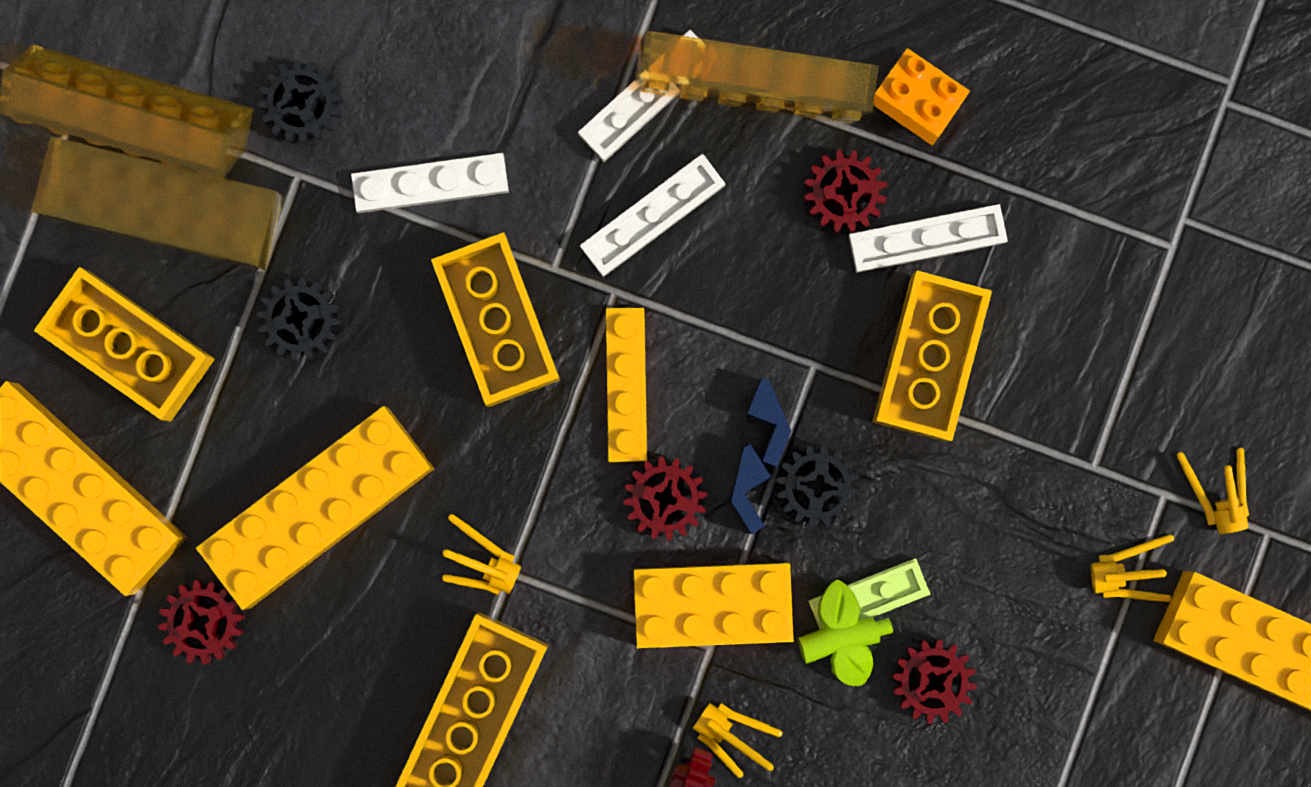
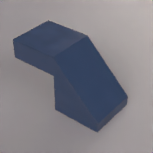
(768, 410)
(749, 474)

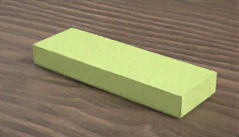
(884, 590)

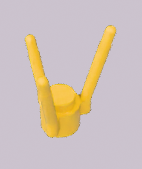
(1231, 512)
(499, 573)
(1109, 576)
(714, 725)

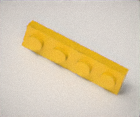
(626, 385)

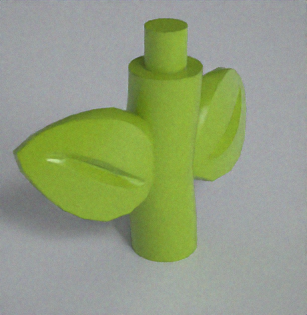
(844, 635)

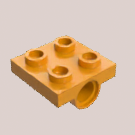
(919, 96)

